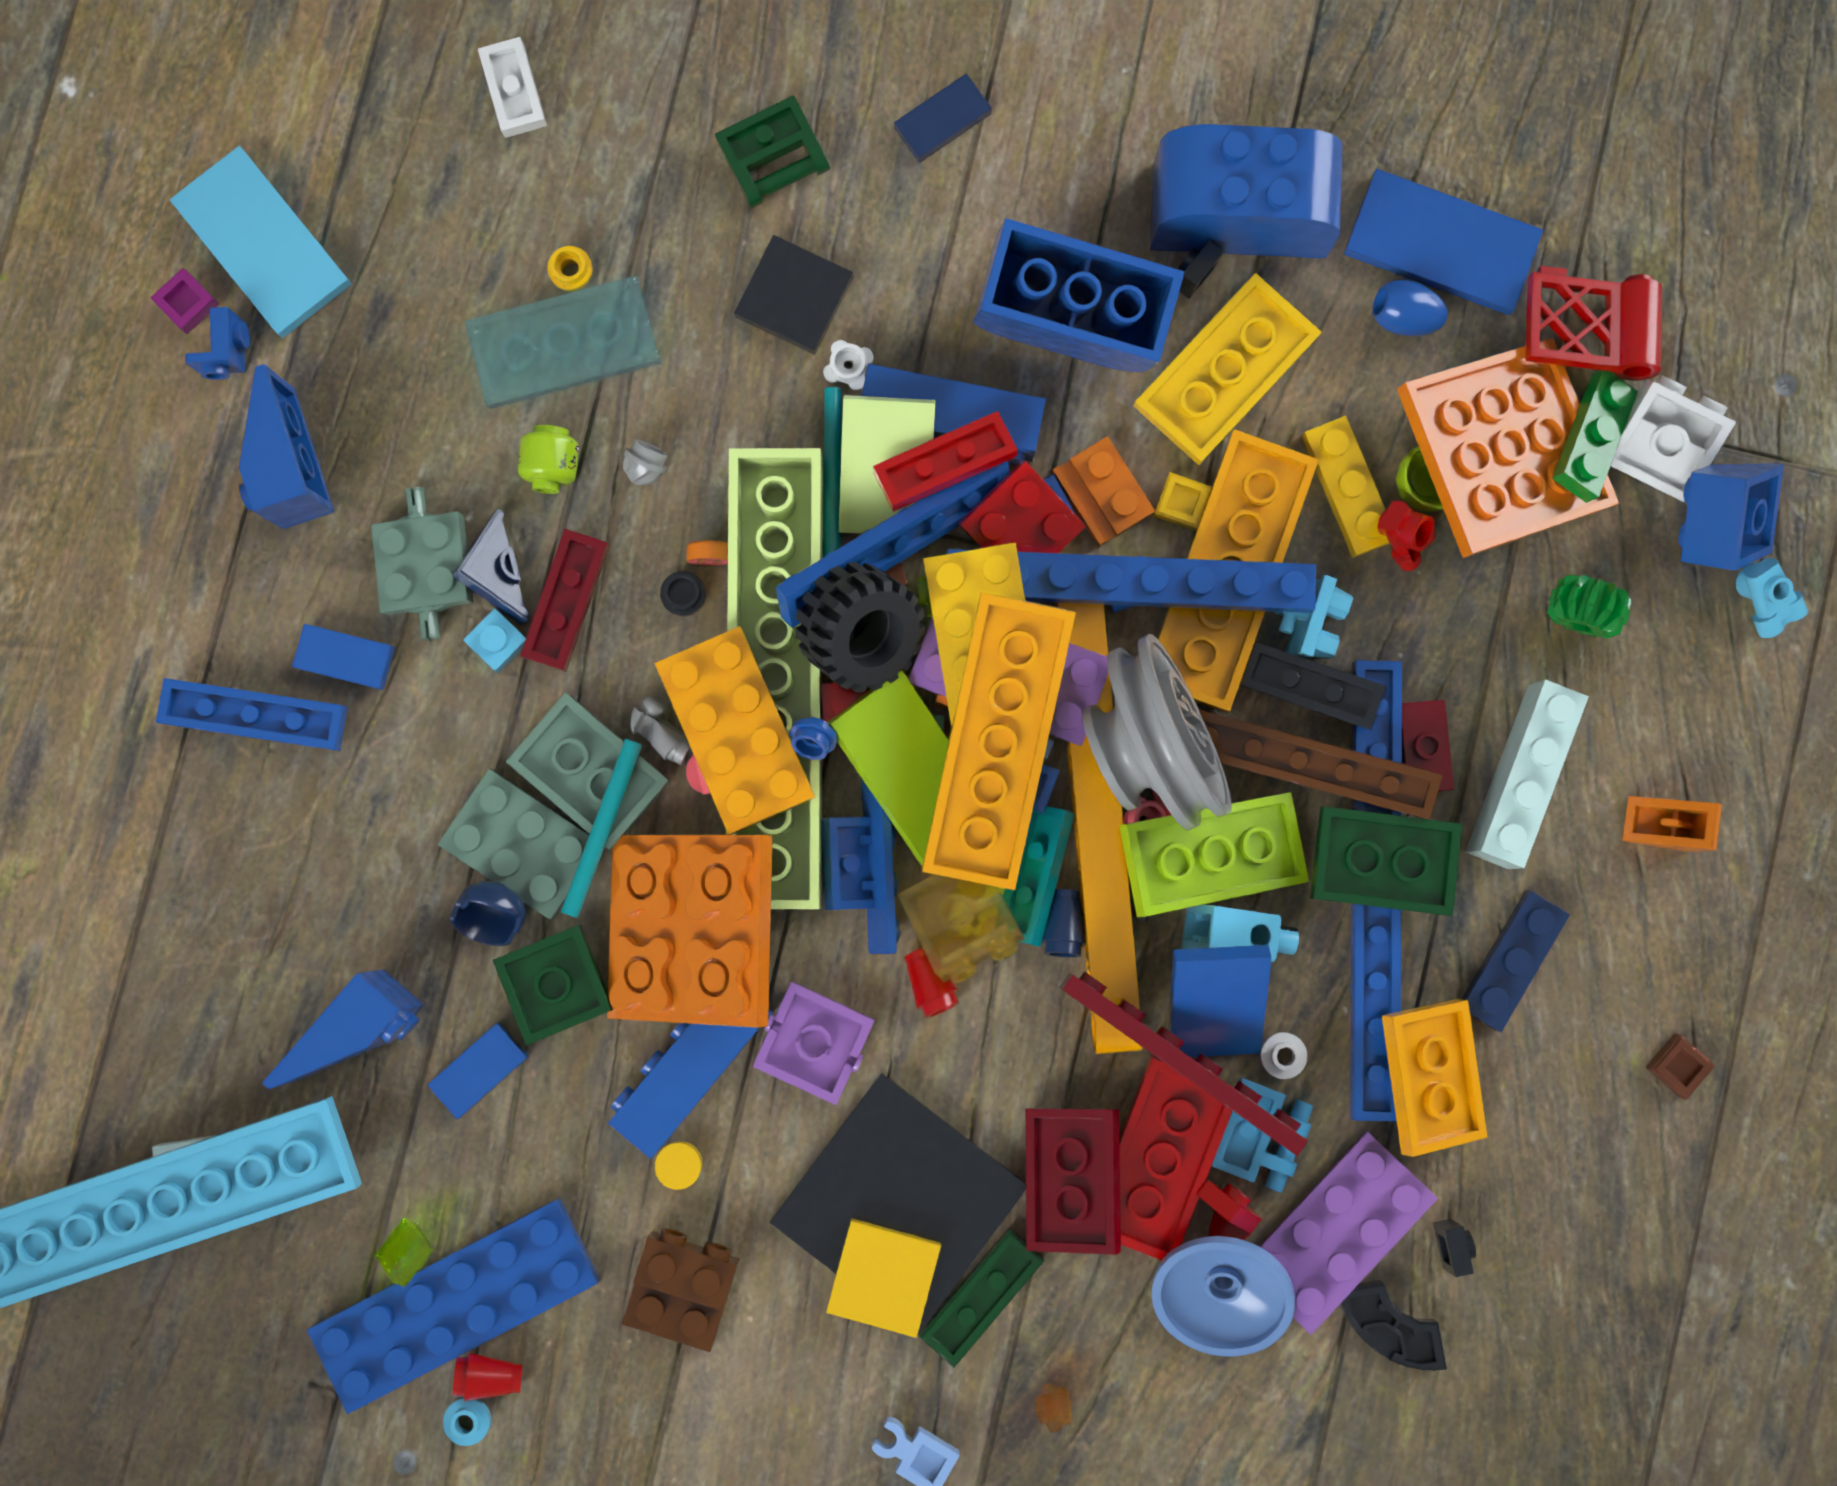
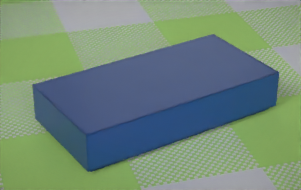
(343, 657)
(478, 1070)

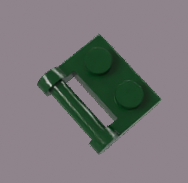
(765, 139)

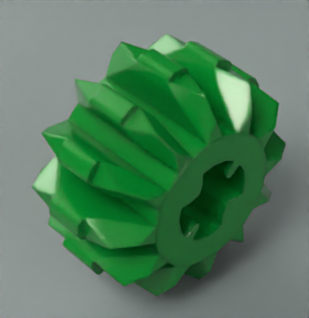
(1589, 606)

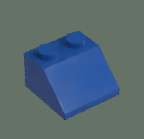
(1730, 514)

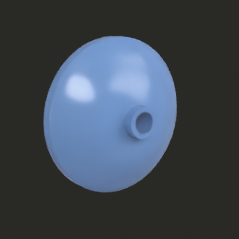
(1226, 1313)

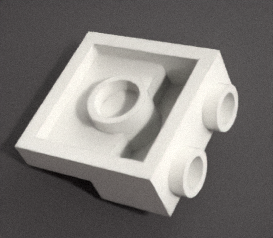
(1670, 436)

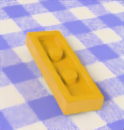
(1347, 484)

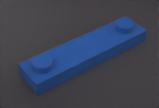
(252, 714)

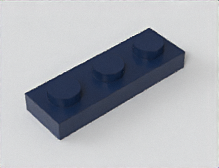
(1514, 960)

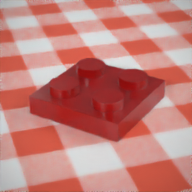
(1022, 512)

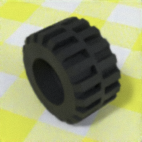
(883, 645)

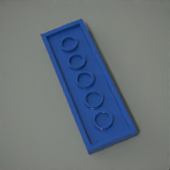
(453, 1305)

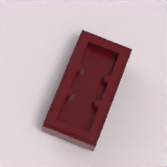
(1427, 739)

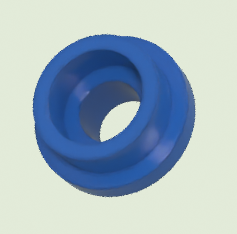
(812, 738)

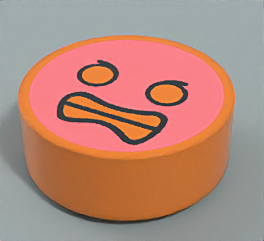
(707, 553)

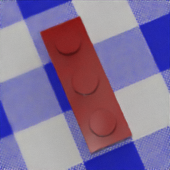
(945, 461)

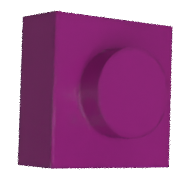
(184, 300)

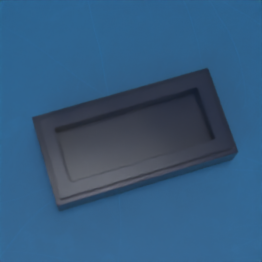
(942, 118)

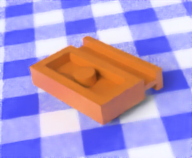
(1103, 491)

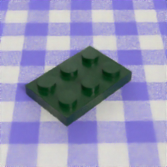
(1386, 861)

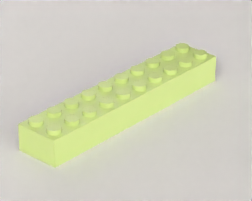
(771, 536)

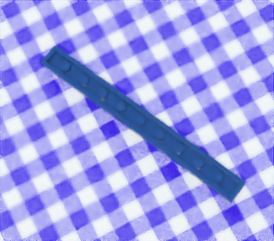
(1375, 929)

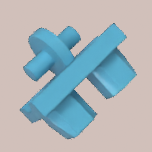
(1306, 630)

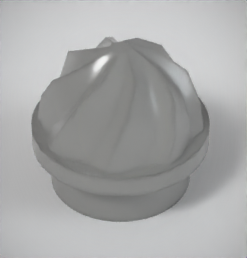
(644, 463)

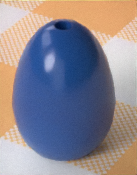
(1409, 309)

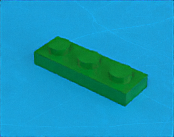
(1595, 435)

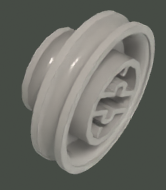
(1156, 737)

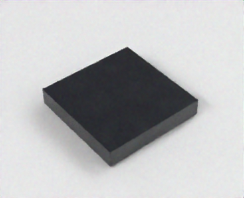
(794, 294)

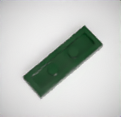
(981, 1297)

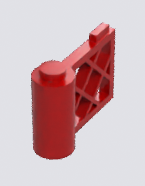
(1630, 331)

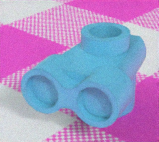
(1771, 596)

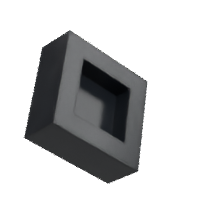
(1198, 267)
(1455, 1247)

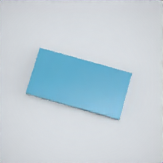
(260, 242)

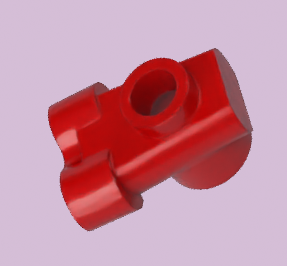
(1407, 533)

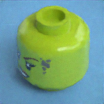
(548, 458)

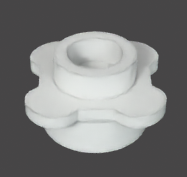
(842, 353)

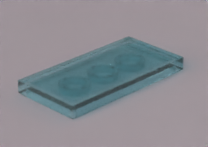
(562, 342)

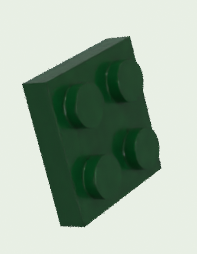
(553, 984)

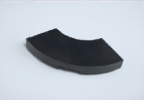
(1392, 1332)

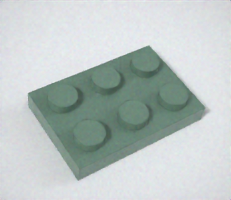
(572, 763)
(517, 843)

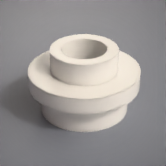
(1269, 1055)

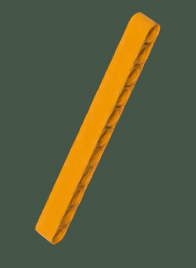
(1101, 858)

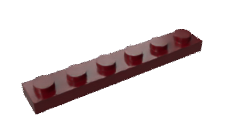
(1199, 1071)

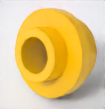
(563, 257)

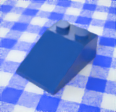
(278, 456)
(362, 1017)

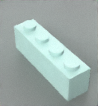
(1526, 774)

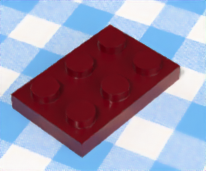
(1073, 1181)

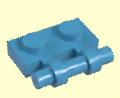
(1245, 1146)

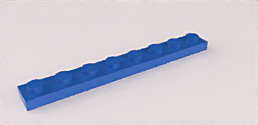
(1167, 582)

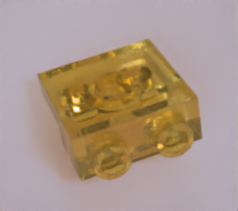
(960, 924)

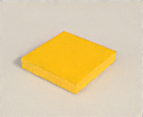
(883, 1278)

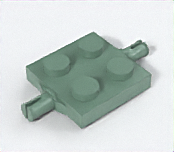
(418, 562)

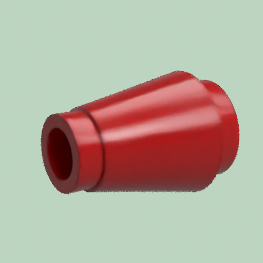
(928, 989)
(485, 1377)

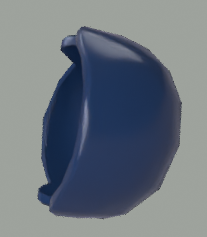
(488, 913)

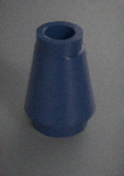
(1065, 925)

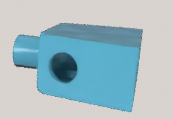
(1229, 927)

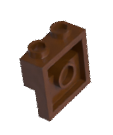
(681, 1289)

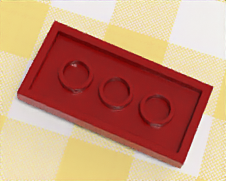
(1166, 1157)

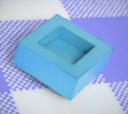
(496, 640)

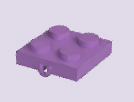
(813, 1043)

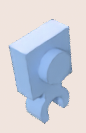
(923, 1459)

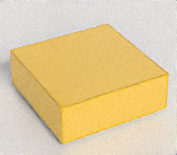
(1182, 501)

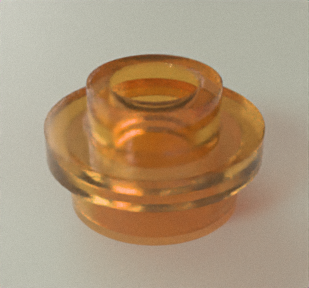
(1053, 1407)

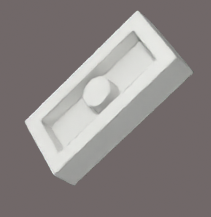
(512, 87)

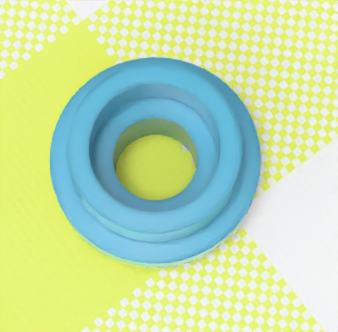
(476, 1411)

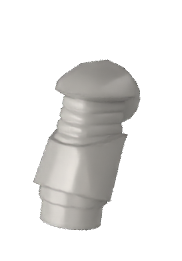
(662, 735)

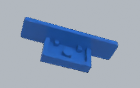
(861, 870)

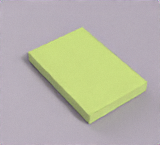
(872, 433)

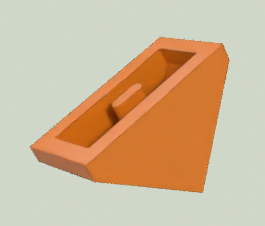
(1672, 823)

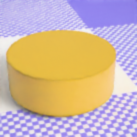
(678, 1165)

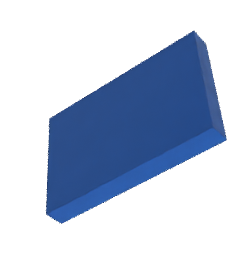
(1219, 999)

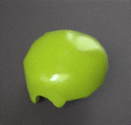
(1416, 484)

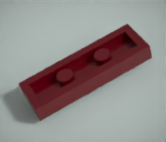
(565, 600)

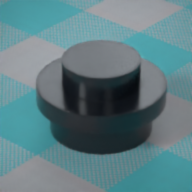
(683, 593)

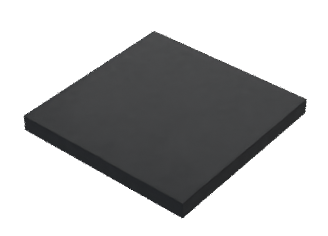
(906, 1173)

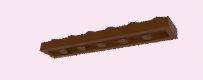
(1323, 765)

